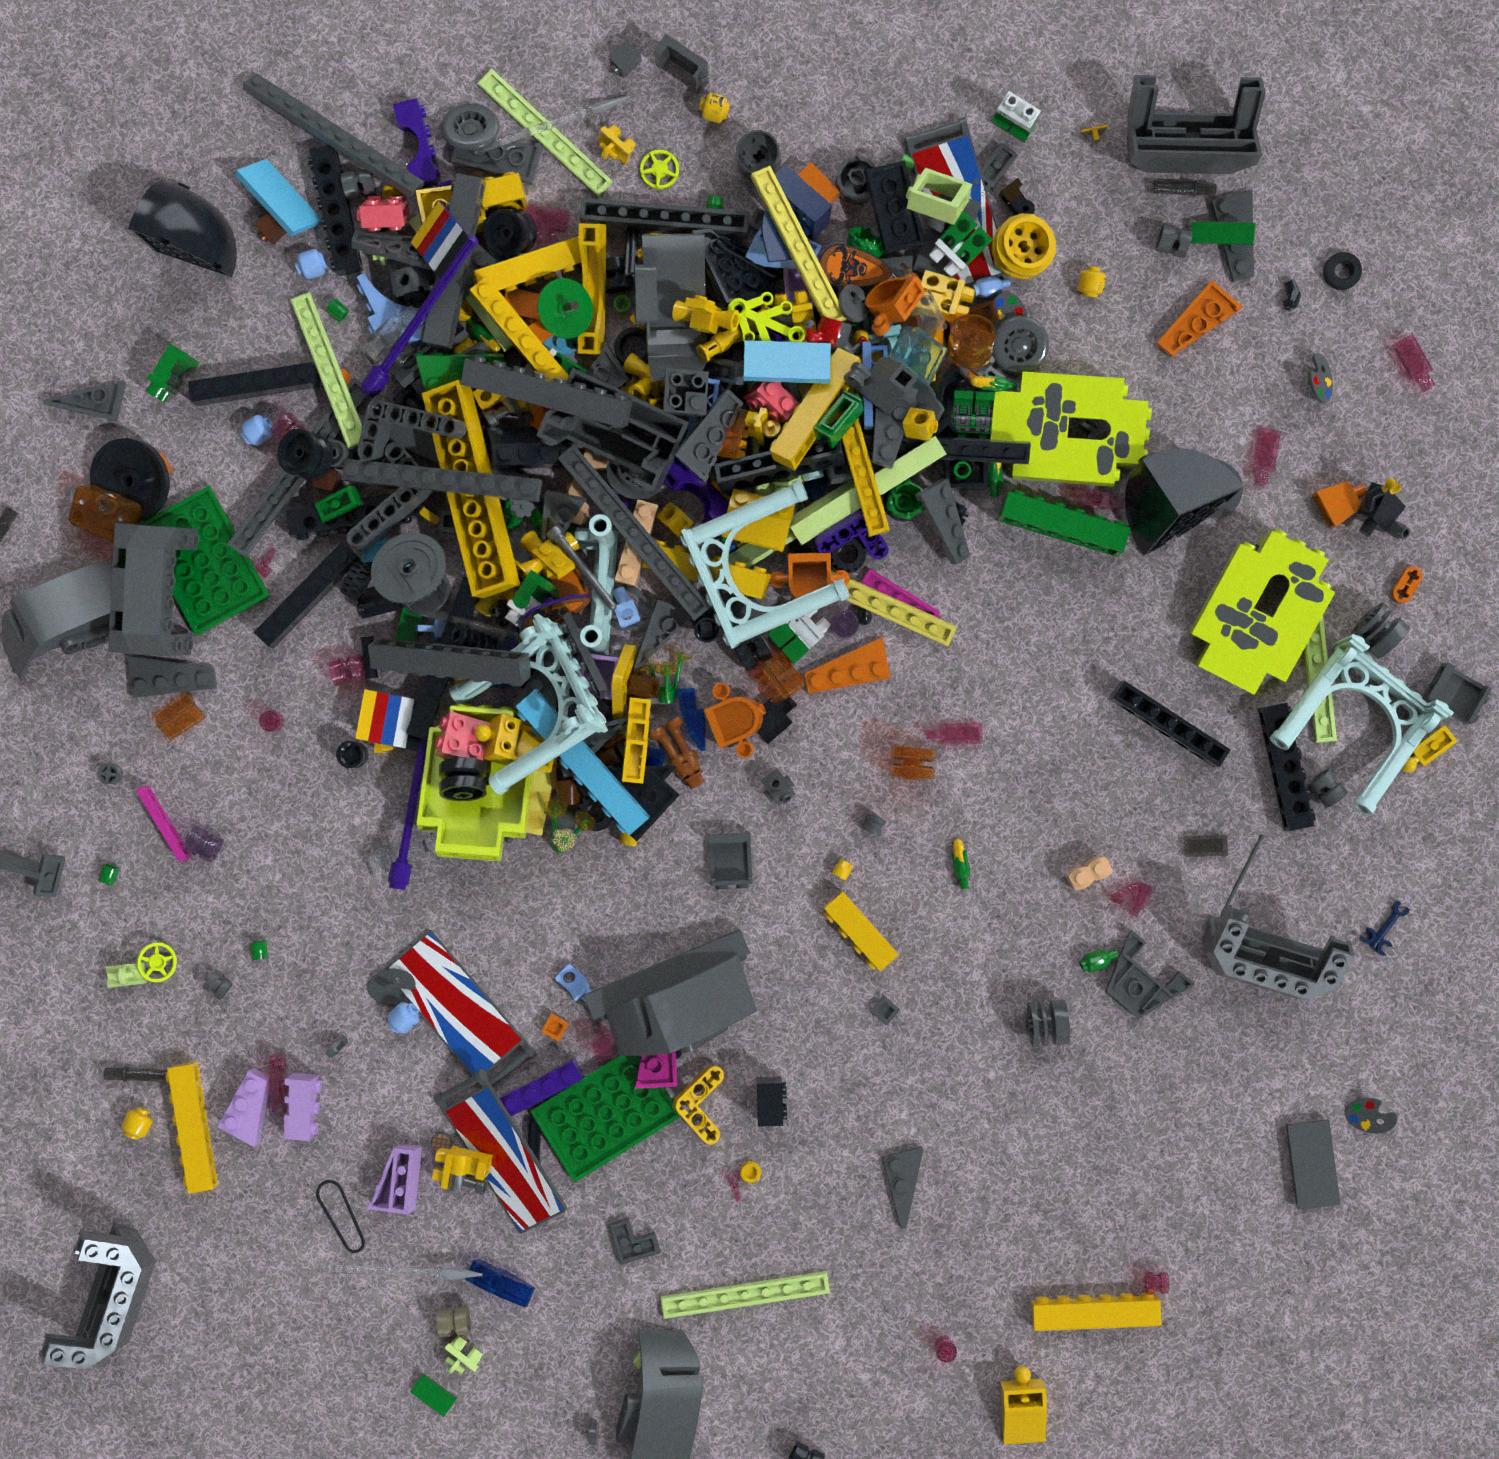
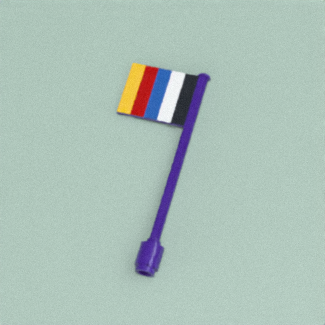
(444, 248)
(385, 721)

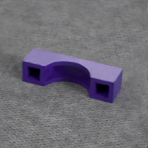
(410, 118)
(682, 478)
(542, 1087)

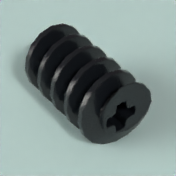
(469, 637)

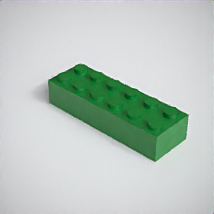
(1064, 524)

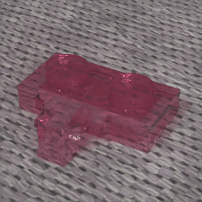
(548, 221)
(1103, 501)

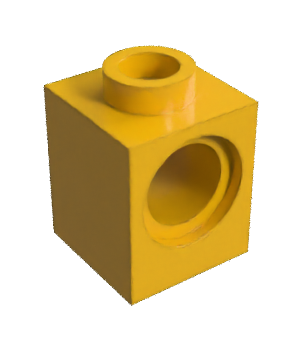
(920, 424)
(674, 519)

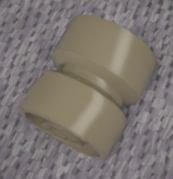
(453, 1321)

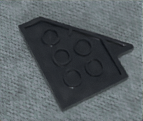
(732, 276)
(653, 795)

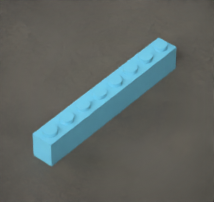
(586, 766)

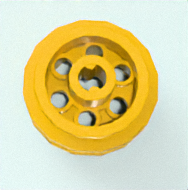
(1011, 259)

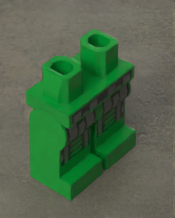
(169, 373)
(976, 424)

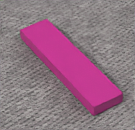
(885, 586)
(163, 823)

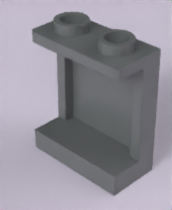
(672, 50)
(1459, 692)
(730, 860)

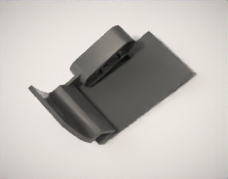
(669, 272)
(59, 613)
(683, 1013)
(666, 1406)

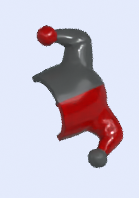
(833, 332)

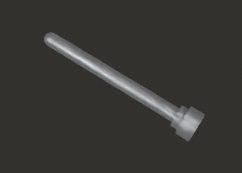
(557, 535)

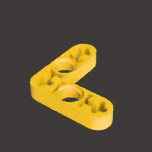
(620, 679)
(693, 1101)

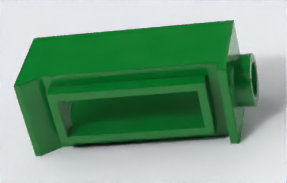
(844, 422)

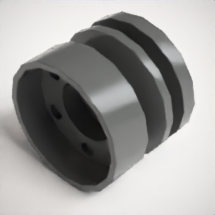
(755, 144)
(1383, 633)
(1048, 1022)

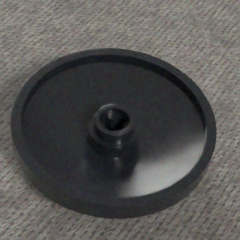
(134, 472)

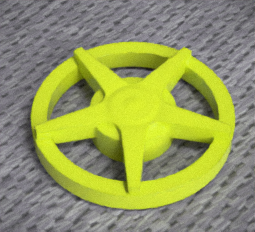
(659, 169)
(156, 962)

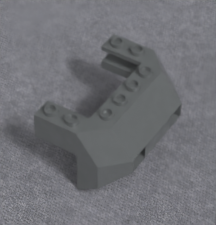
(1194, 140)
(623, 446)
(144, 589)
(1273, 960)
(112, 1301)

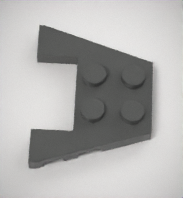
(1136, 987)

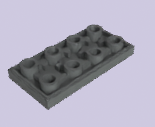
(923, 260)
(1313, 1164)

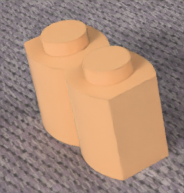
(1083, 876)

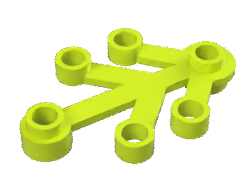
(763, 319)

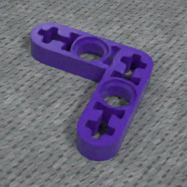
(859, 529)

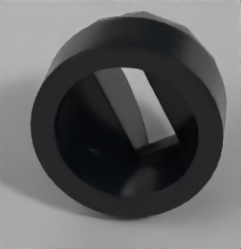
(868, 616)

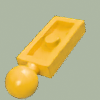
(1430, 748)

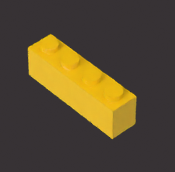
(860, 930)

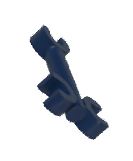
(1376, 939)

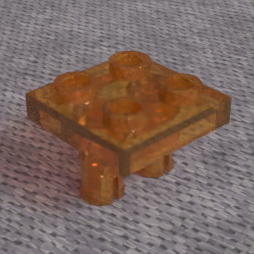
(782, 675)

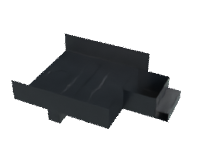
(775, 719)

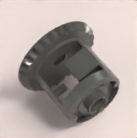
(420, 588)

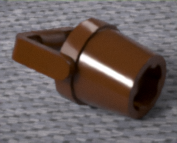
(641, 686)
(610, 753)
(565, 787)

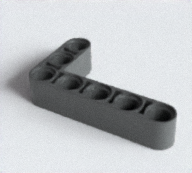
(389, 415)
(395, 500)

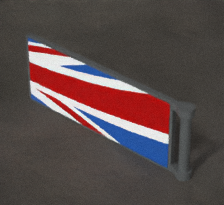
(958, 159)
(459, 1009)
(514, 1169)

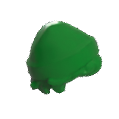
(865, 240)
(903, 502)

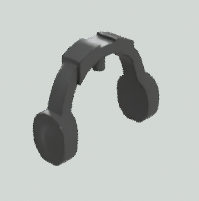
(638, 593)

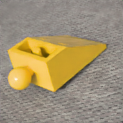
(509, 740)
(1023, 1408)

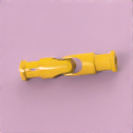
(723, 340)

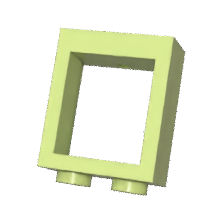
(935, 206)

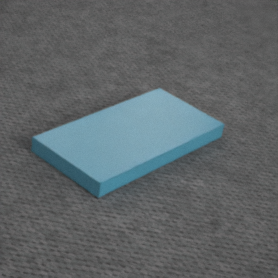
(278, 197)
(787, 362)

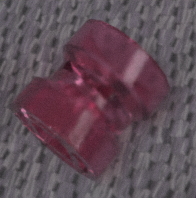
(275, 723)
(1156, 1282)
(943, 1344)

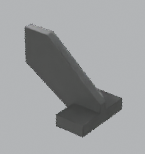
(46, 872)

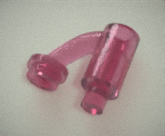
(1139, 900)

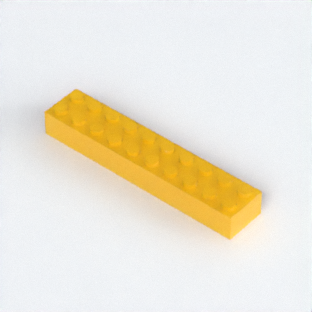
(476, 518)

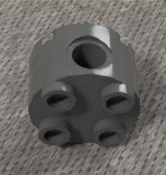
(852, 181)
(410, 284)

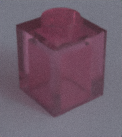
(605, 1048)

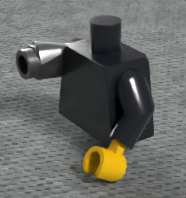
(1381, 509)

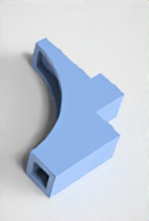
(383, 308)

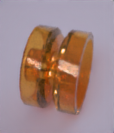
(971, 341)
(912, 763)

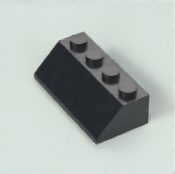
(521, 449)

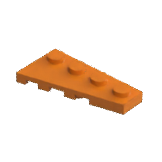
(1201, 316)
(854, 668)

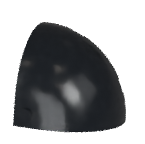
(185, 227)
(1175, 494)

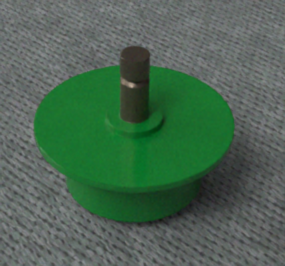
(565, 308)

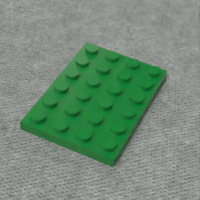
(215, 578)
(603, 1116)

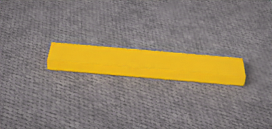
(864, 480)

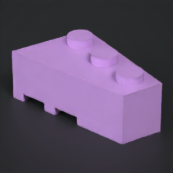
(302, 1106)
(248, 1107)
(399, 1181)

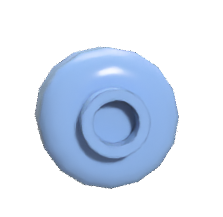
(311, 264)
(257, 430)
(403, 1017)

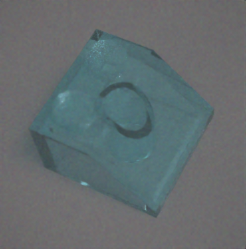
(919, 353)

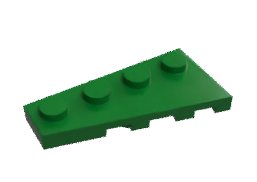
(443, 369)

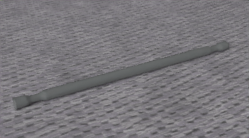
(1243, 873)

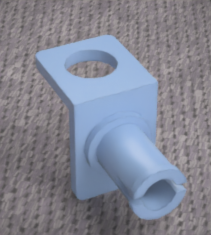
(625, 608)
(577, 987)

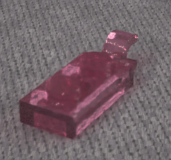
(1414, 361)
(1265, 454)
(957, 733)
(277, 1083)

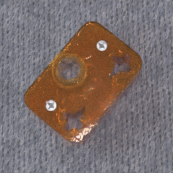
(99, 509)

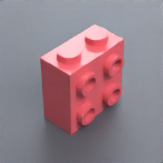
(384, 213)
(774, 398)
(458, 737)

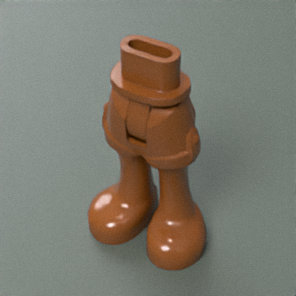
(686, 761)

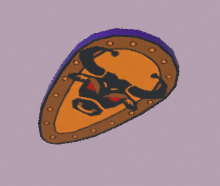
(852, 266)
(556, 608)

